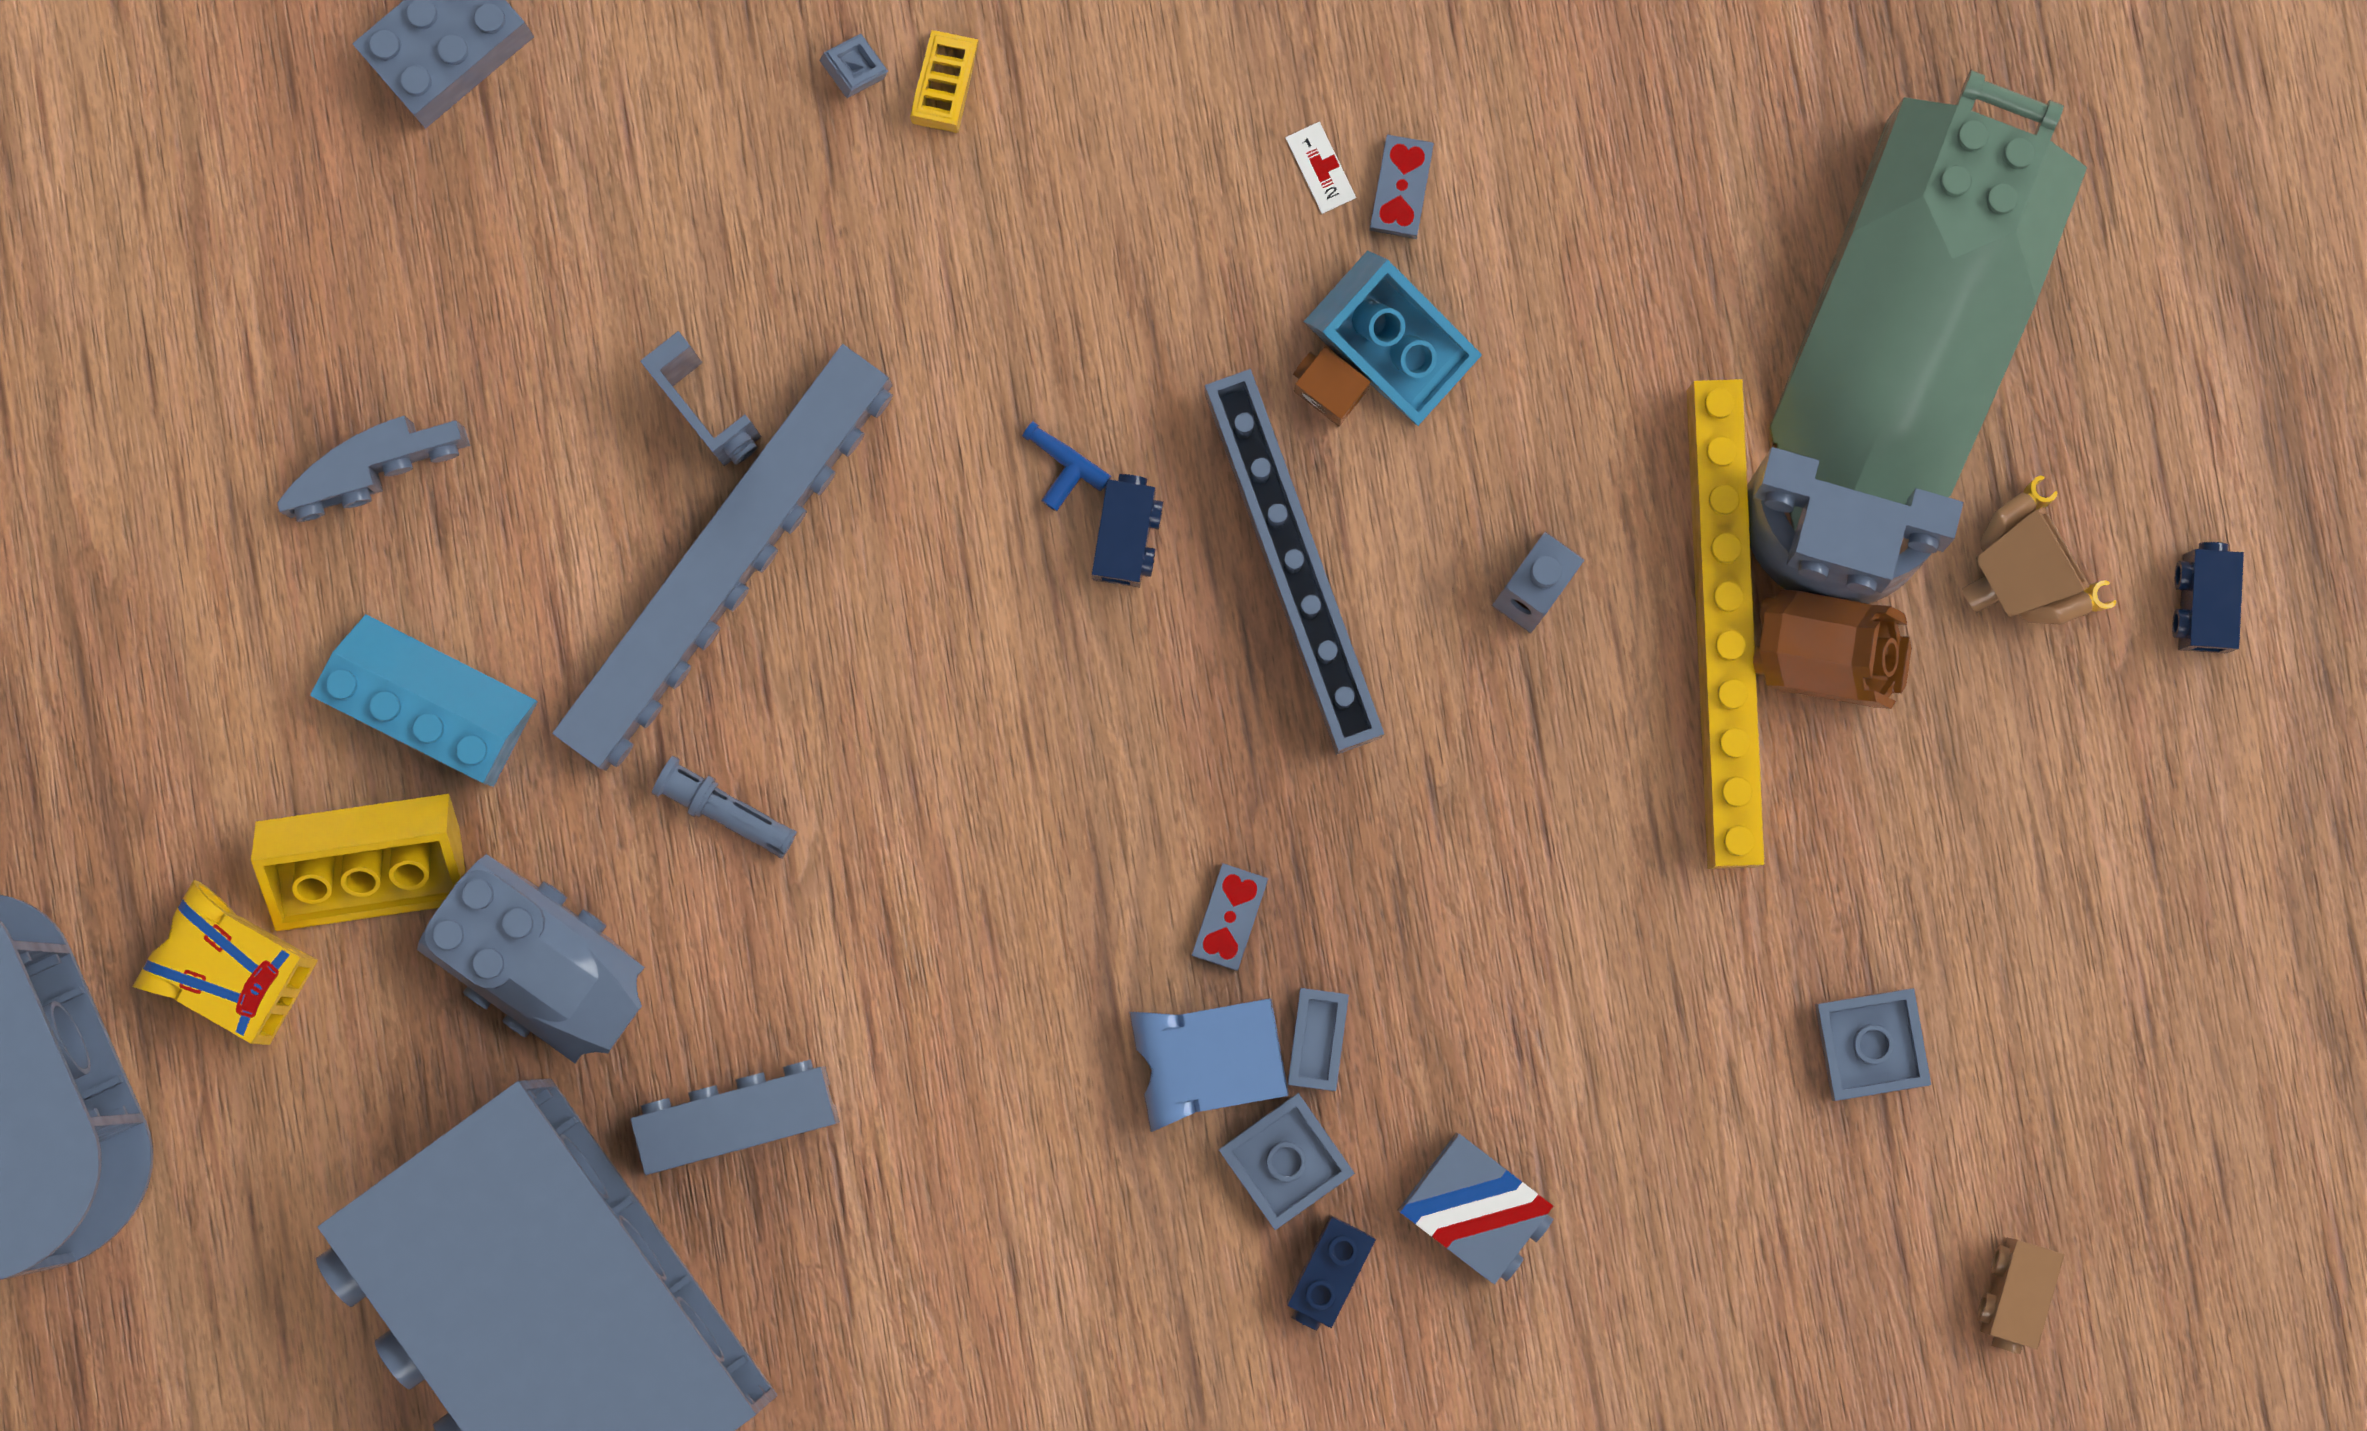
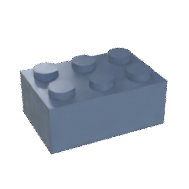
(441, 49)

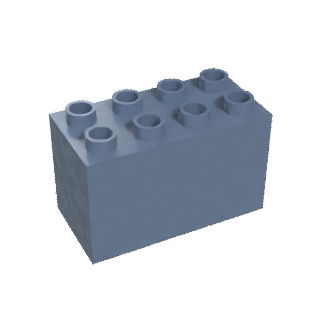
(536, 1284)

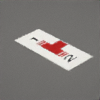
(1320, 167)

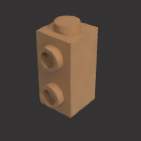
(2019, 1295)

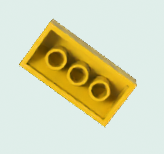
(358, 861)

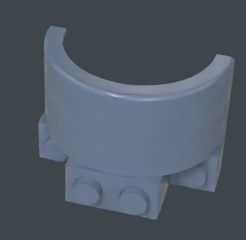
(1844, 537)

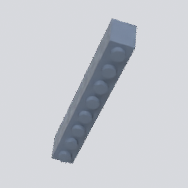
(1293, 562)

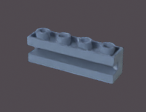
(734, 1119)

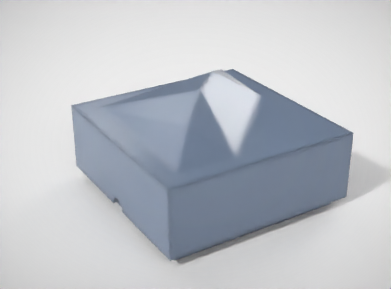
(853, 65)

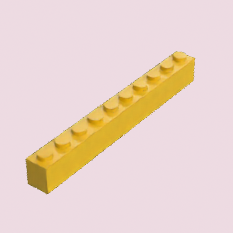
(1725, 624)

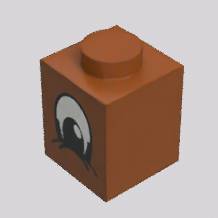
(1330, 385)

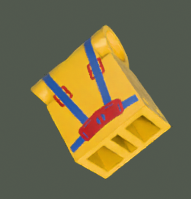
(226, 968)

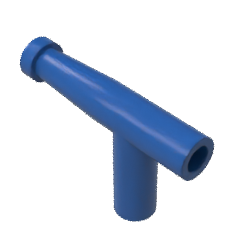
(1075, 467)

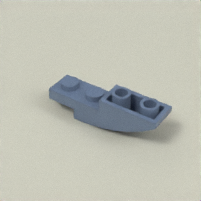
(352, 468)

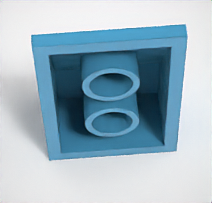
(1393, 336)

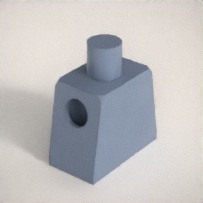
(1538, 582)

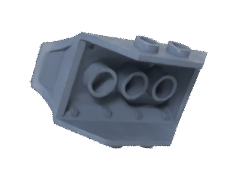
(534, 960)

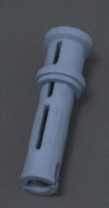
(705, 798)

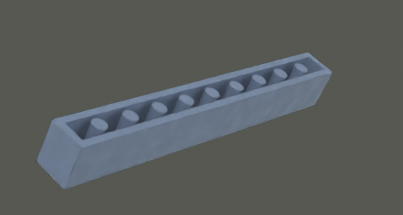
(724, 559)

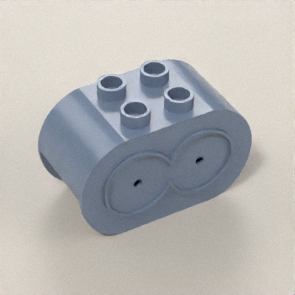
(69, 1120)

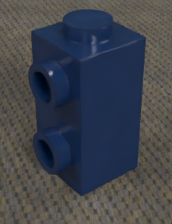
(1124, 531)
(2210, 599)
(1329, 1273)

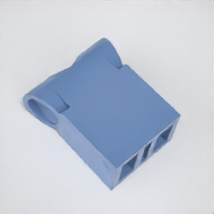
(1209, 1059)

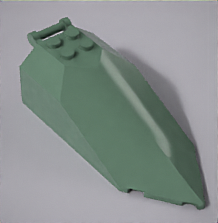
(1928, 293)

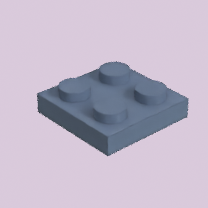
(1873, 1044)
(1286, 1161)

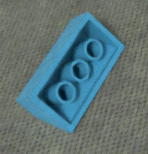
(425, 699)

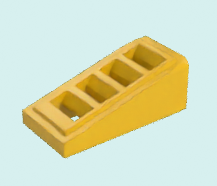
(937, 117)

